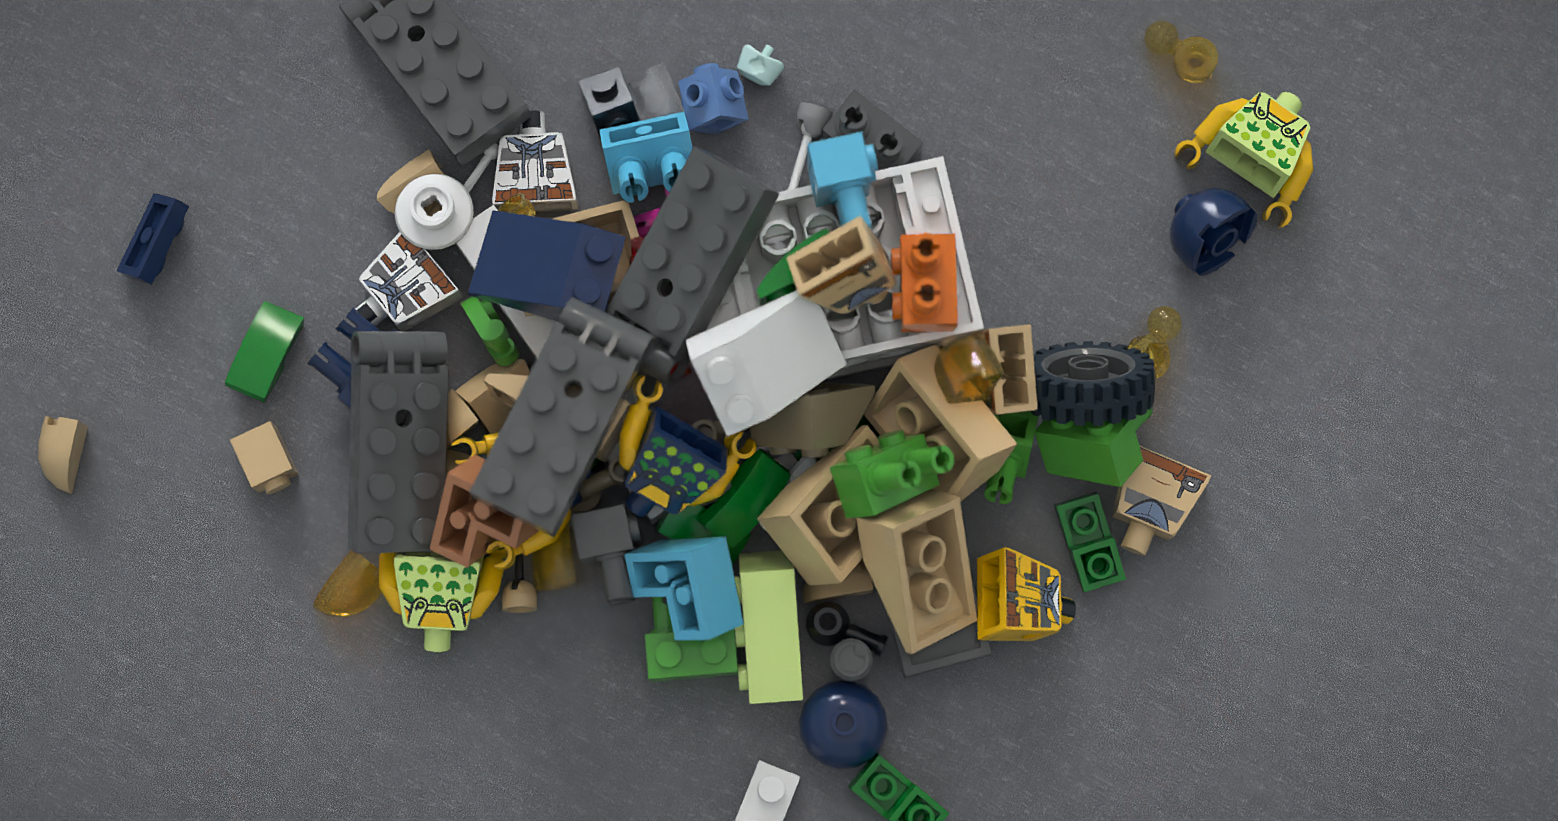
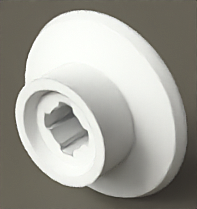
(443, 227)

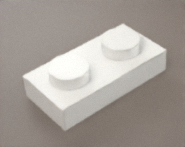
(768, 794)

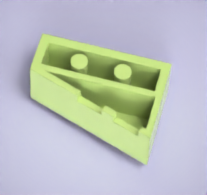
(769, 628)

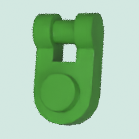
(491, 330)

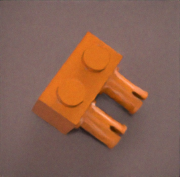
(926, 283)

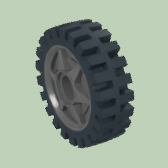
(1093, 383)

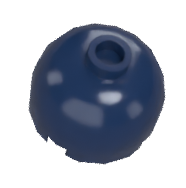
(1208, 227)
(843, 724)

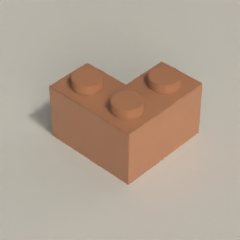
(469, 526)

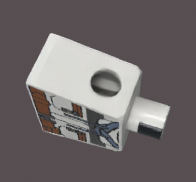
(534, 166)
(405, 286)

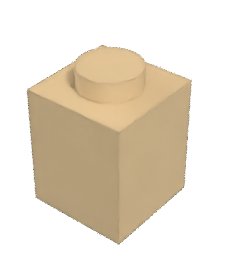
(265, 458)

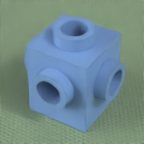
(713, 99)

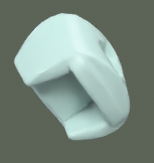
(759, 66)

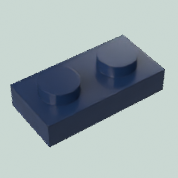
(153, 238)

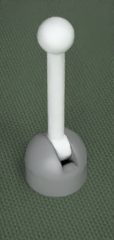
(810, 121)

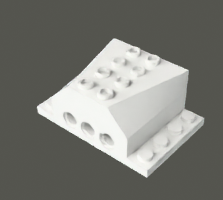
(900, 202)

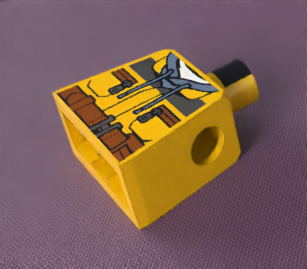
(1019, 598)

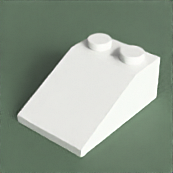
(764, 359)

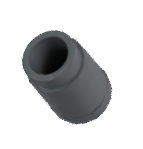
(851, 660)

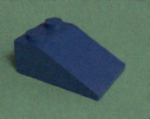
(544, 263)

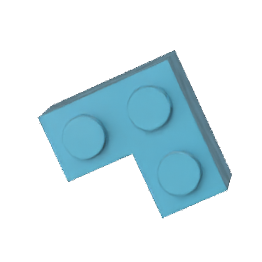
(694, 579)

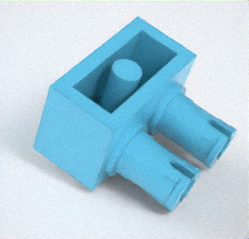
(646, 154)
(842, 175)

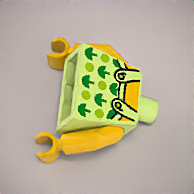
(1260, 143)
(438, 591)

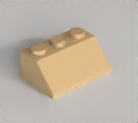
(915, 403)

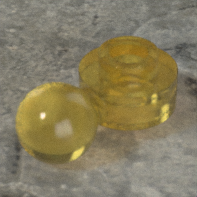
(1163, 38)
(1163, 324)

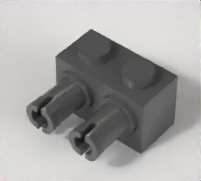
(890, 140)
(602, 541)

